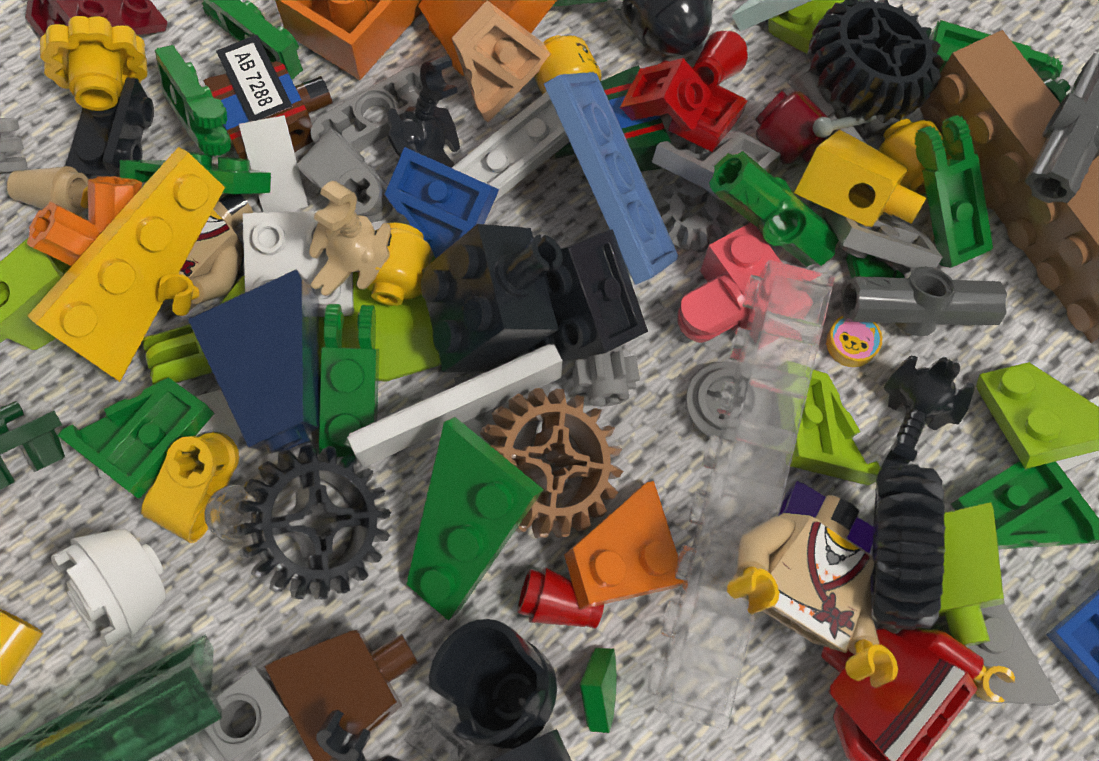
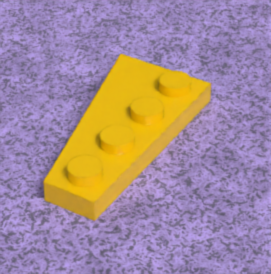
(113, 287)

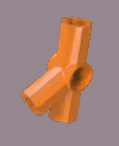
(69, 235)

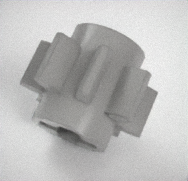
(606, 377)

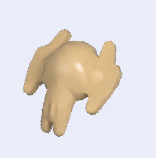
(347, 241)

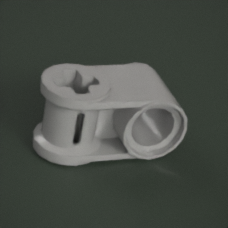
(337, 160)

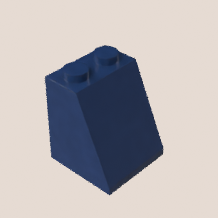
(267, 360)

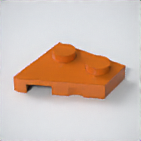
(625, 553)

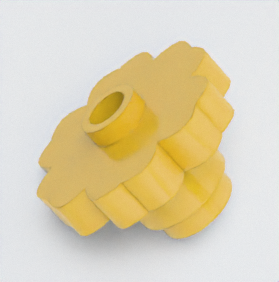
(93, 59)

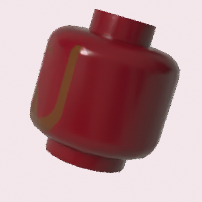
(788, 126)

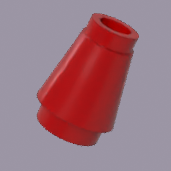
(721, 57)
(552, 600)

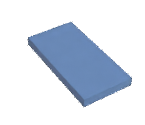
(612, 173)

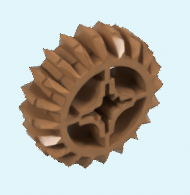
(593, 464)

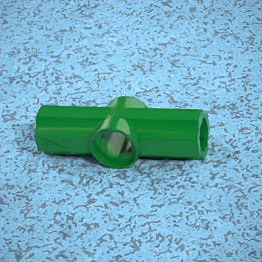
(773, 209)

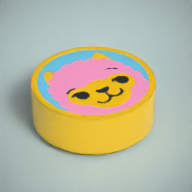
(853, 342)

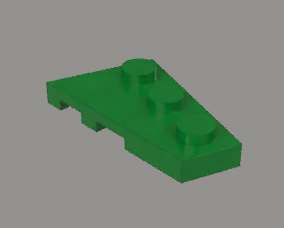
(467, 517)

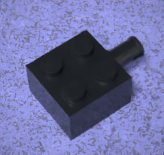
(490, 296)

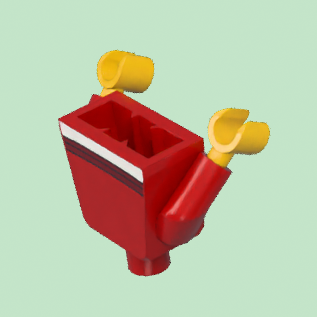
(916, 707)

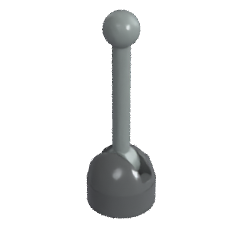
(824, 126)

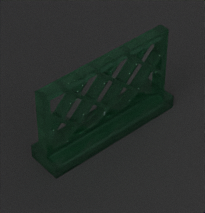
(132, 717)

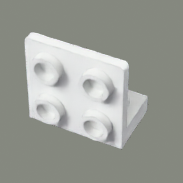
(280, 244)

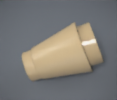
(44, 185)

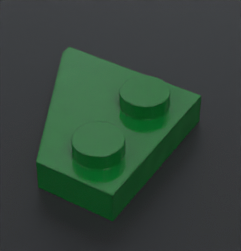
(230, 172)
(138, 432)
(1035, 508)

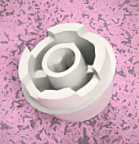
(112, 582)

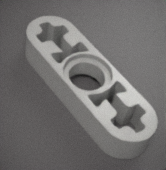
(377, 95)

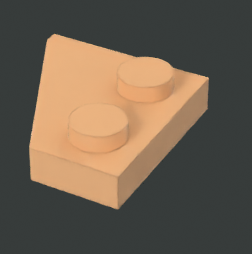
(497, 58)

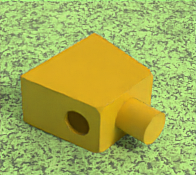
(840, 177)

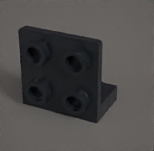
(592, 300)

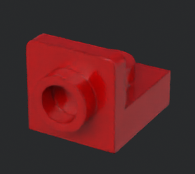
(667, 89)

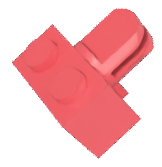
(727, 269)

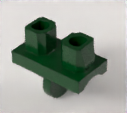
(35, 438)

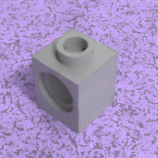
(271, 718)

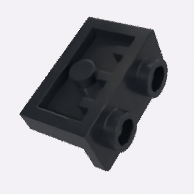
(111, 134)

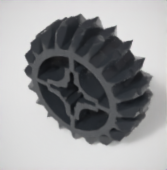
(874, 58)
(908, 546)
(315, 548)

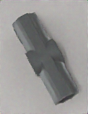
(1070, 140)
(923, 301)

